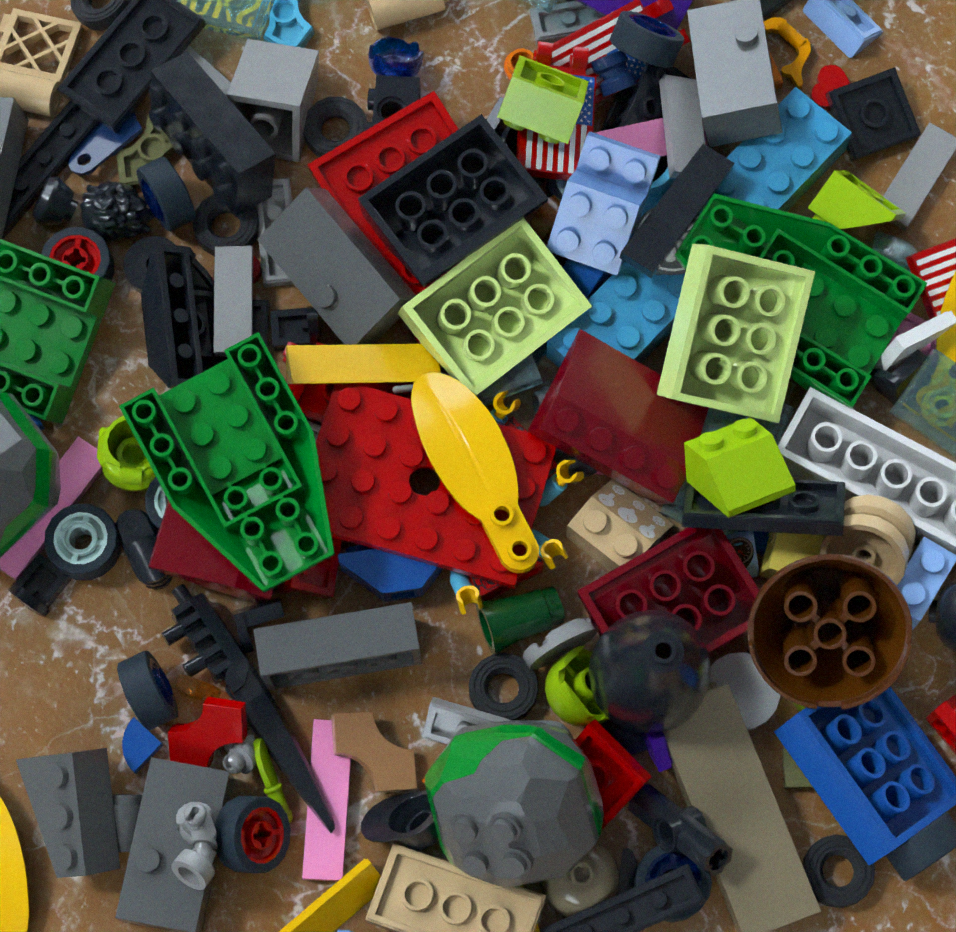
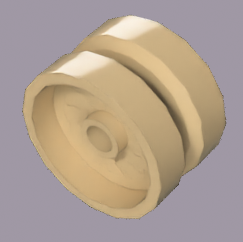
(876, 533)

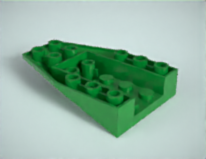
(853, 297)
(46, 328)
(239, 463)

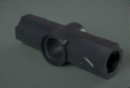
(680, 830)

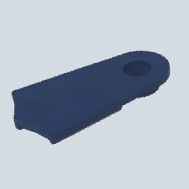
(102, 145)

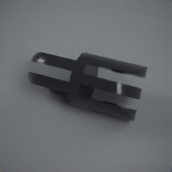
(138, 540)

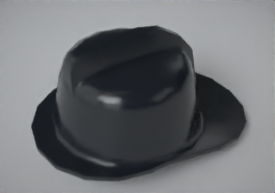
(402, 819)

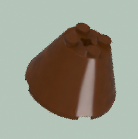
(830, 631)

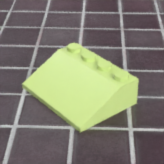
(494, 308)
(735, 332)

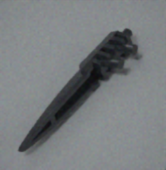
(226, 660)

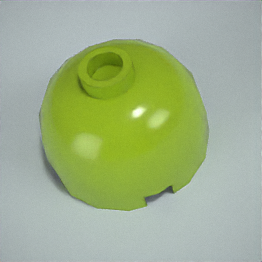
(570, 690)

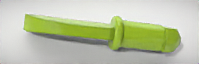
(268, 774)

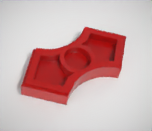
(219, 724)

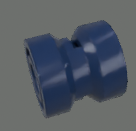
(613, 72)

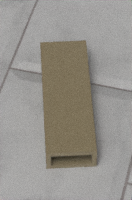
(728, 785)

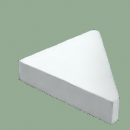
(917, 338)

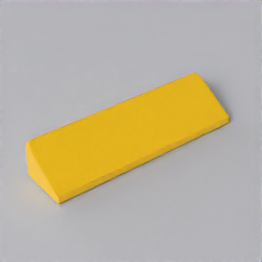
(358, 363)
(339, 901)

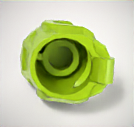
(123, 458)

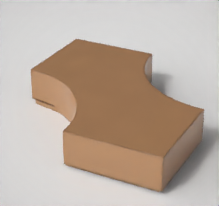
(387, 764)

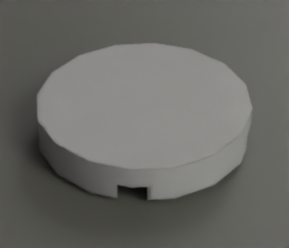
(559, 642)

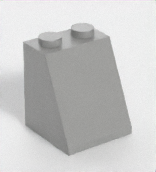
(275, 91)

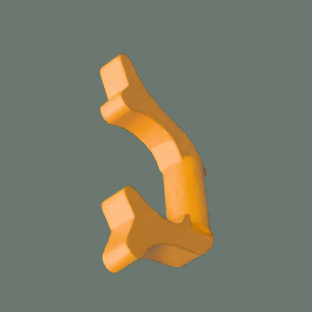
(799, 42)

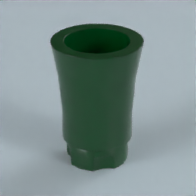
(519, 617)

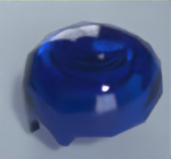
(395, 57)

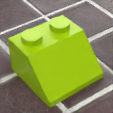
(543, 100)
(852, 203)
(737, 467)

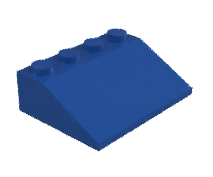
(871, 770)

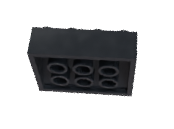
(451, 201)

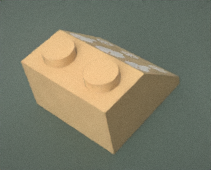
(616, 526)

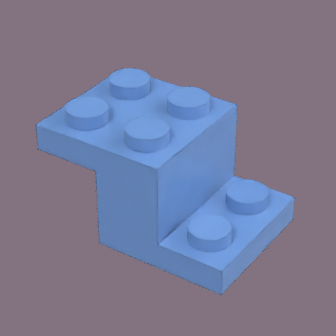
(602, 202)

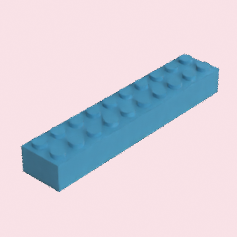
(770, 171)

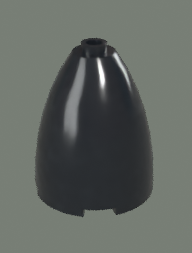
(638, 686)

